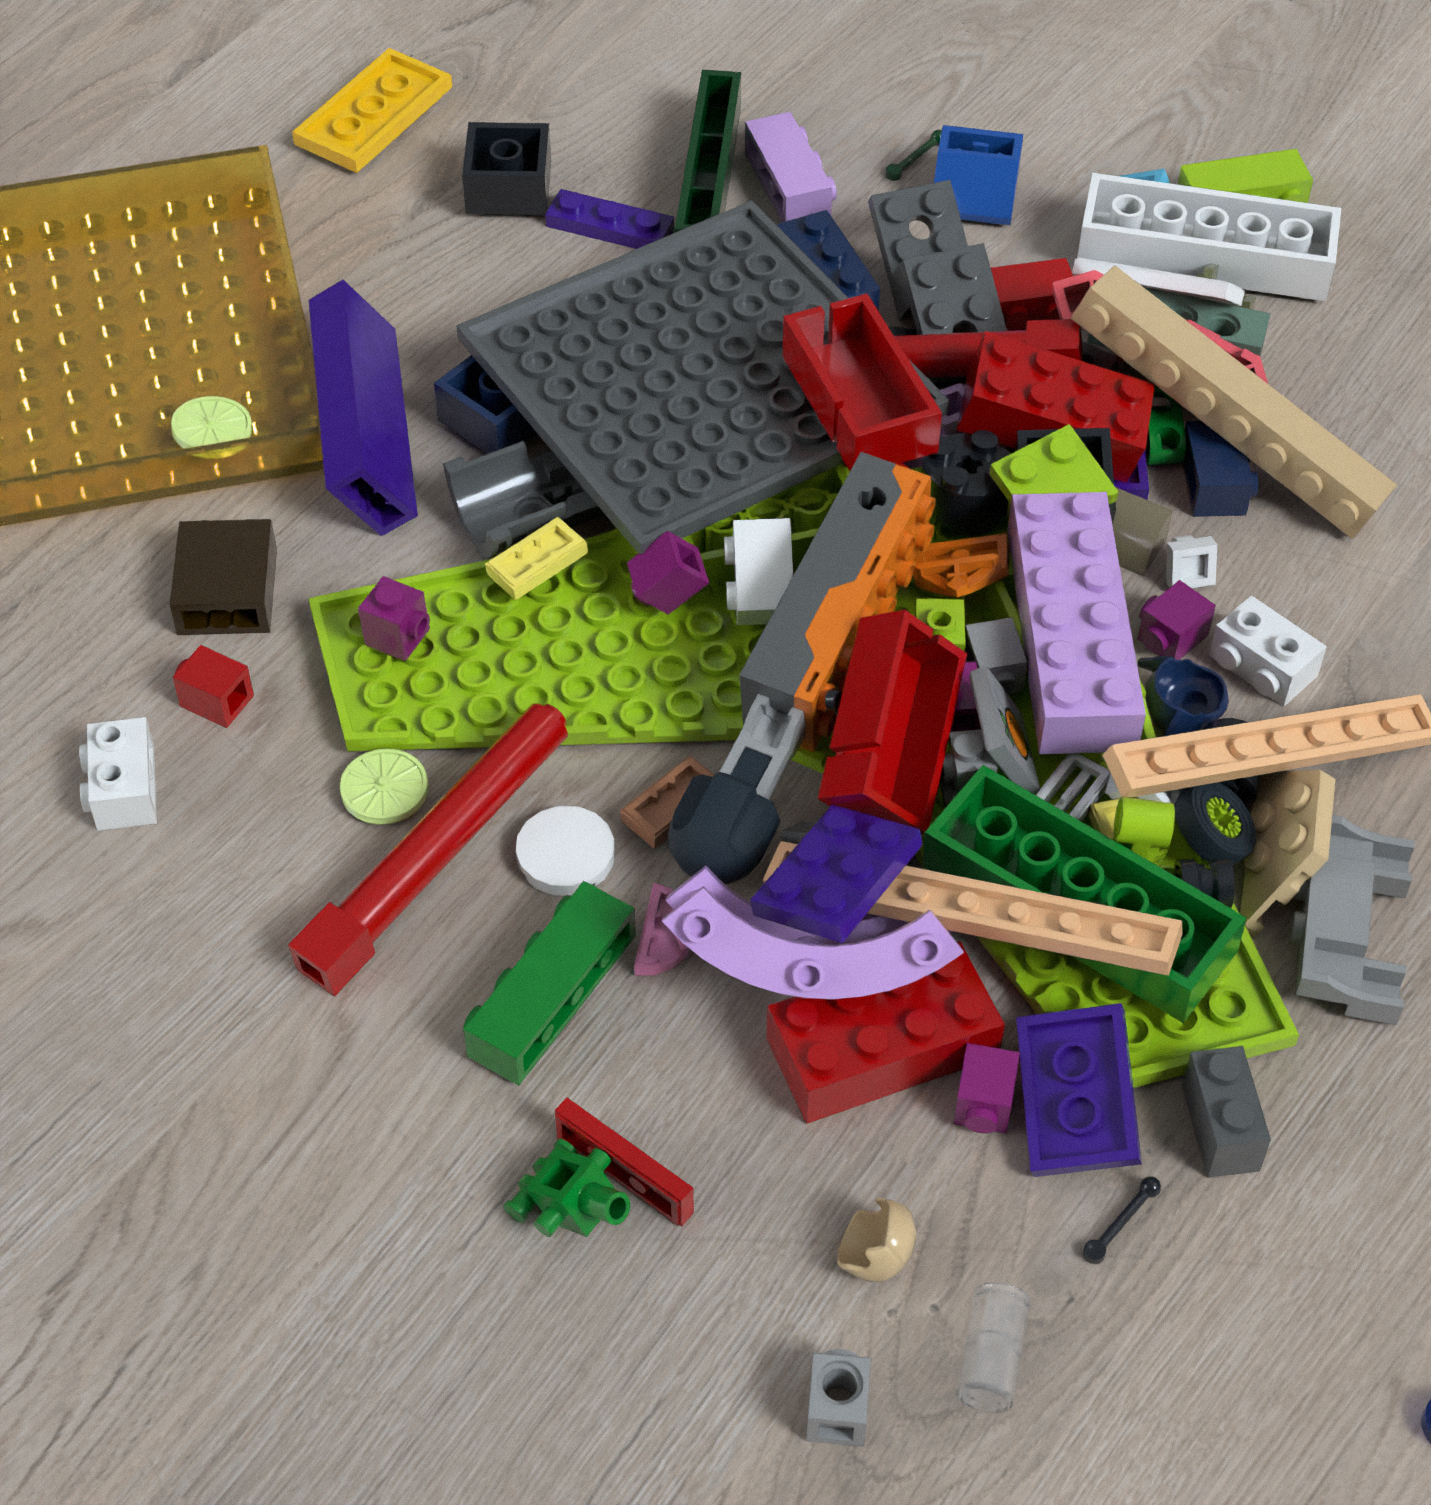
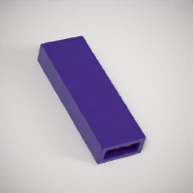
(361, 409)

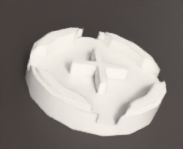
(564, 849)

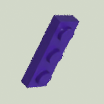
(607, 220)

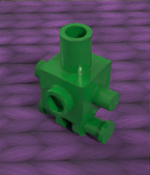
(569, 1192)

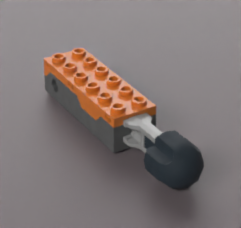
(804, 651)

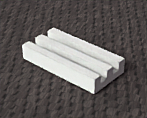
(1060, 775)

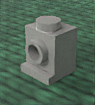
(962, 761)

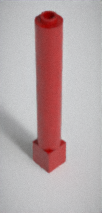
(952, 353)
(343, 936)

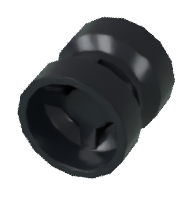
(1214, 880)

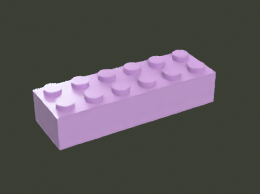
(1074, 623)

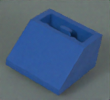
(981, 171)

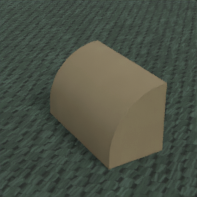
(1139, 531)

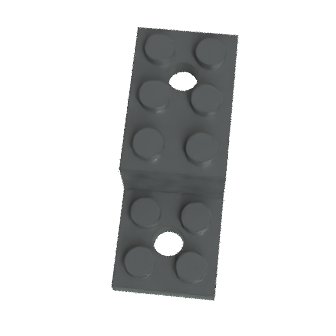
(937, 277)

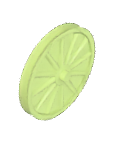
(210, 421)
(384, 786)

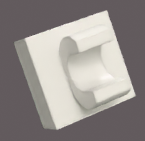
(1191, 561)

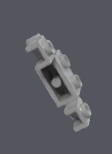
(1336, 923)

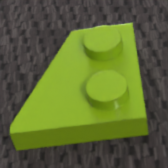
(1052, 466)

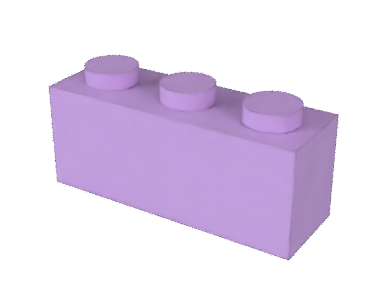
(788, 167)

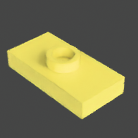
(536, 558)

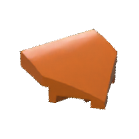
(962, 565)

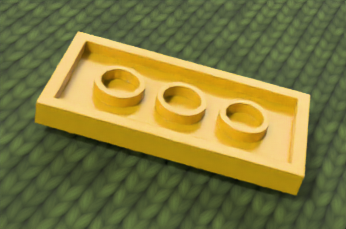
(372, 110)

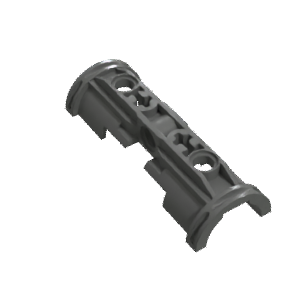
(504, 486)

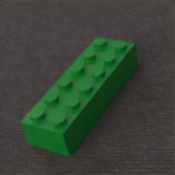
(1023, 842)

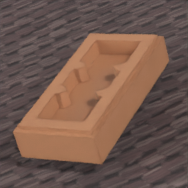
(653, 810)

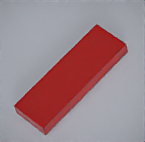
(628, 1163)

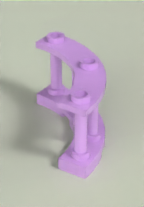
(788, 961)

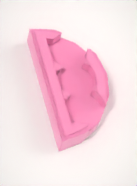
(658, 946)

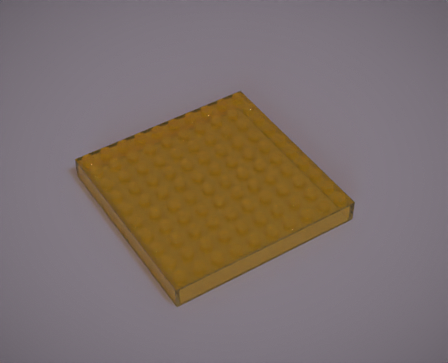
(127, 304)

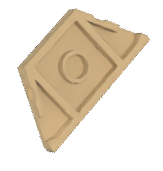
(1292, 839)

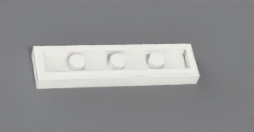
(1170, 282)

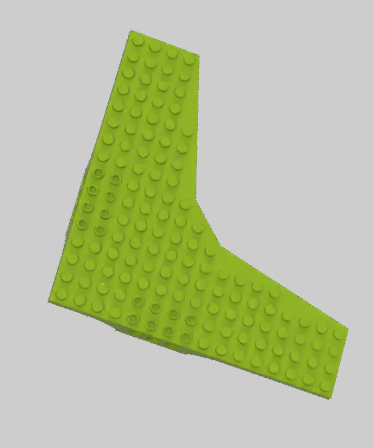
(661, 677)

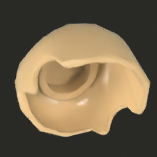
(878, 1242)

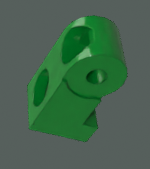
(1165, 433)

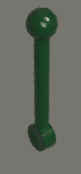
(894, 171)

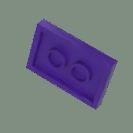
(836, 873)
(1078, 1090)

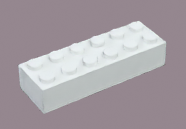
(1183, 229)

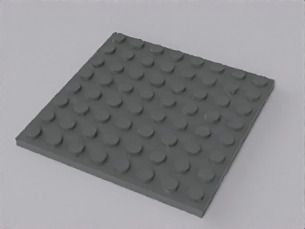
(671, 374)

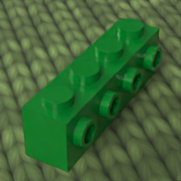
(549, 982)

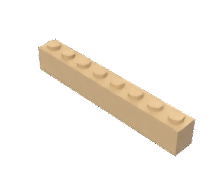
(1233, 401)

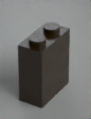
(223, 577)

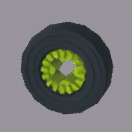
(1215, 822)

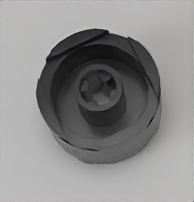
(962, 484)

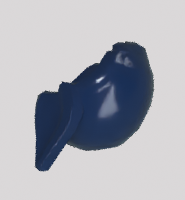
(1183, 694)

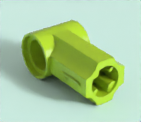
(1144, 825)

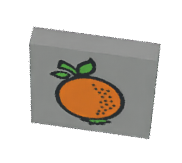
(1003, 730)

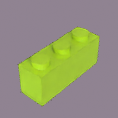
(1264, 175)

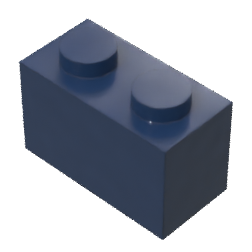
(1216, 474)

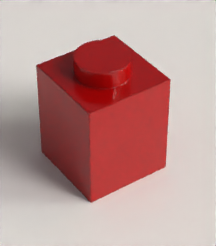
(213, 686)

